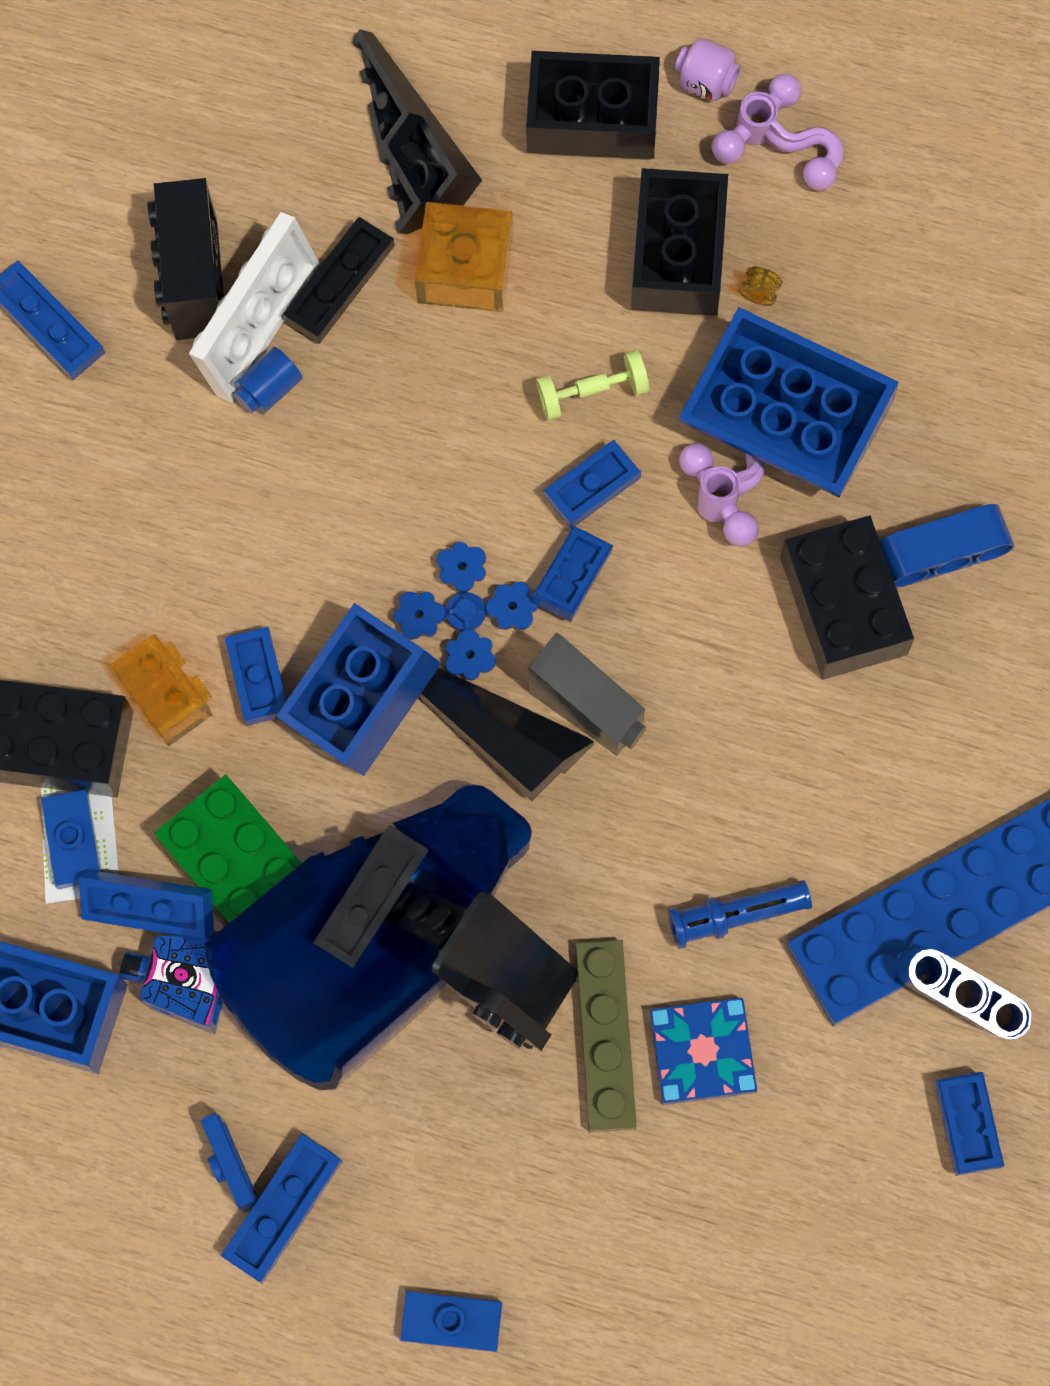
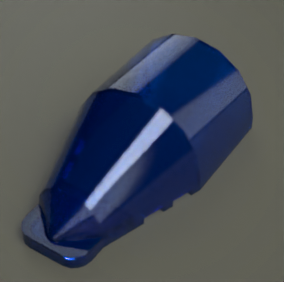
(312, 1008)

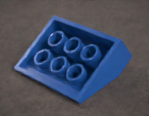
(789, 402)

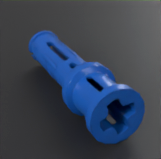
(716, 924)

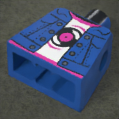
(176, 981)

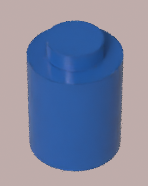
(267, 381)

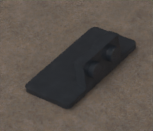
(505, 972)

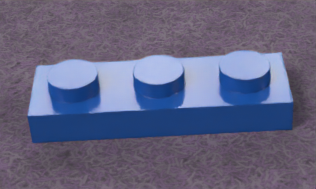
(47, 321)
(146, 904)
(281, 1208)

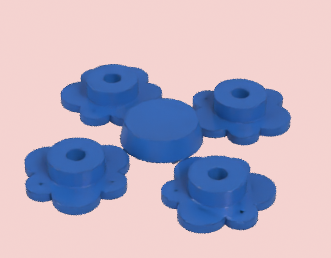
(465, 611)

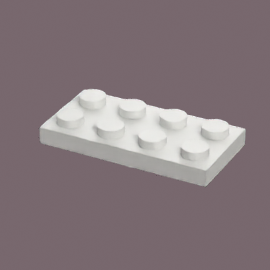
(254, 306)

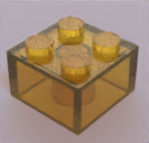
(464, 257)

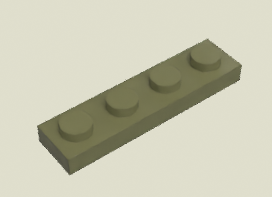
(606, 1036)

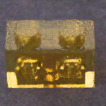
(162, 689)

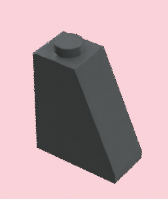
(585, 696)

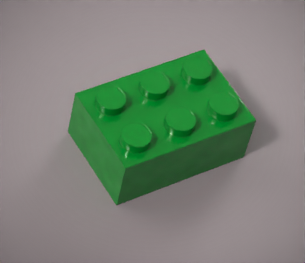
(227, 848)

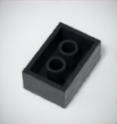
(592, 104)
(679, 242)
(186, 255)
(846, 597)
(63, 738)

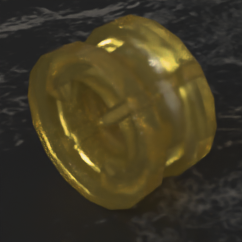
(760, 286)

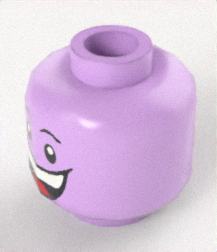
(707, 69)

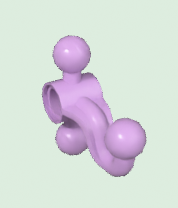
(783, 92)
(739, 526)

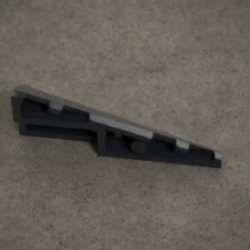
(411, 141)
(513, 738)

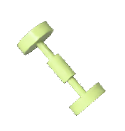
(592, 385)

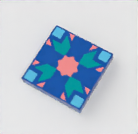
(703, 1051)

